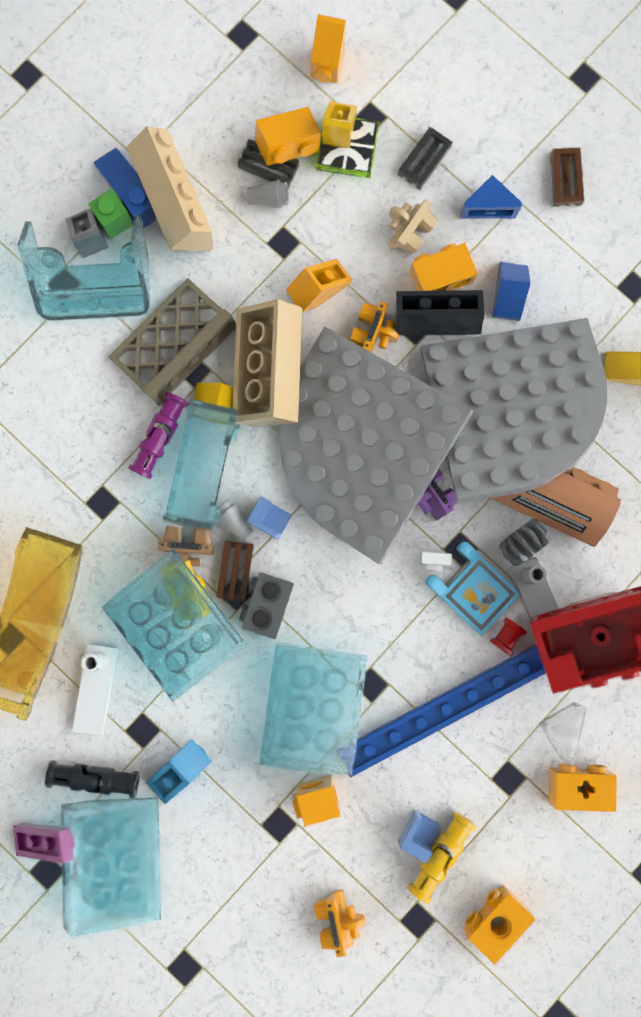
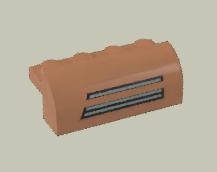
(570, 503)

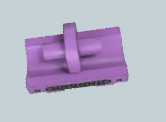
(435, 500)

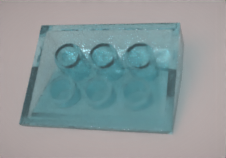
(173, 625)
(313, 709)
(114, 865)

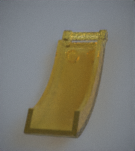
(35, 613)

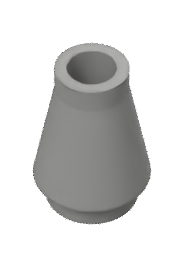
(269, 194)
(233, 520)

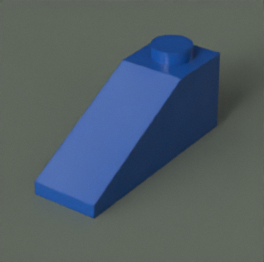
(126, 185)

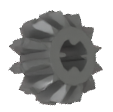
(524, 542)

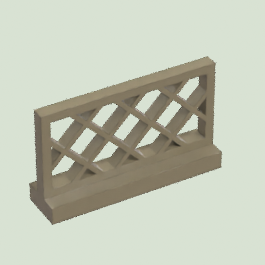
(192, 351)

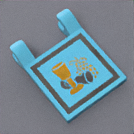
(477, 592)

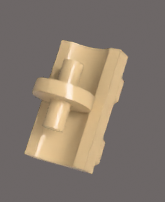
(419, 217)

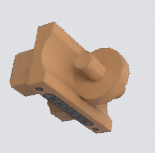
(200, 544)

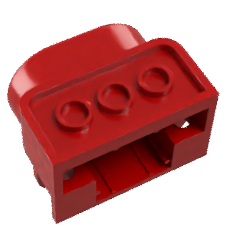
(573, 651)

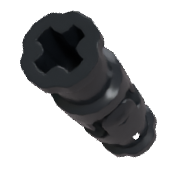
(88, 778)

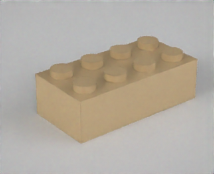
(267, 364)

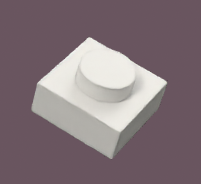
(435, 561)

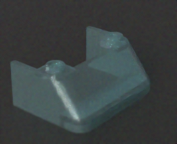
(87, 290)
(201, 466)

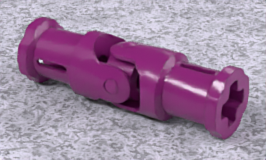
(157, 436)

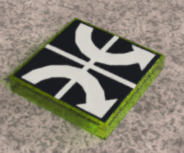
(352, 161)

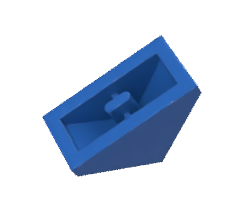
(491, 202)
(511, 291)

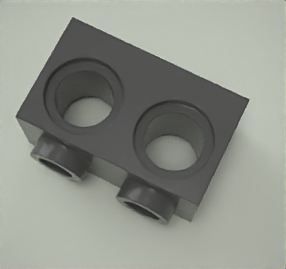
(274, 607)

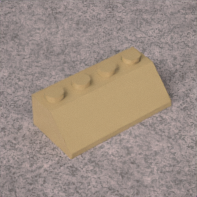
(170, 191)

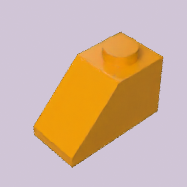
(328, 48)
(318, 284)

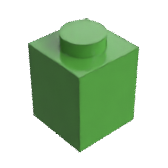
(111, 213)

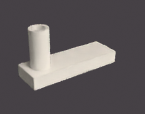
(94, 689)

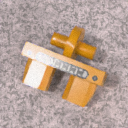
(374, 315)
(343, 923)

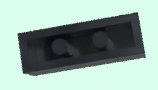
(439, 312)

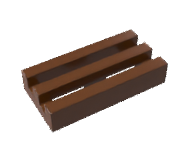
(578, 199)
(224, 566)

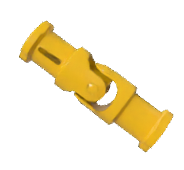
(441, 859)

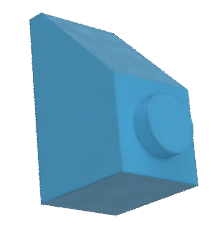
(179, 771)

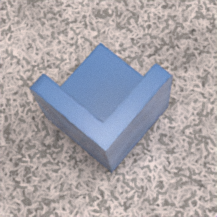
(269, 518)
(418, 836)

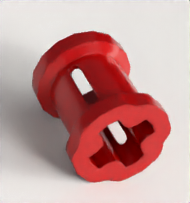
(508, 636)

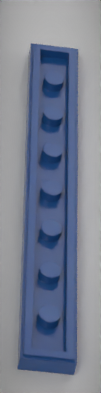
(447, 708)

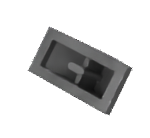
(86, 233)

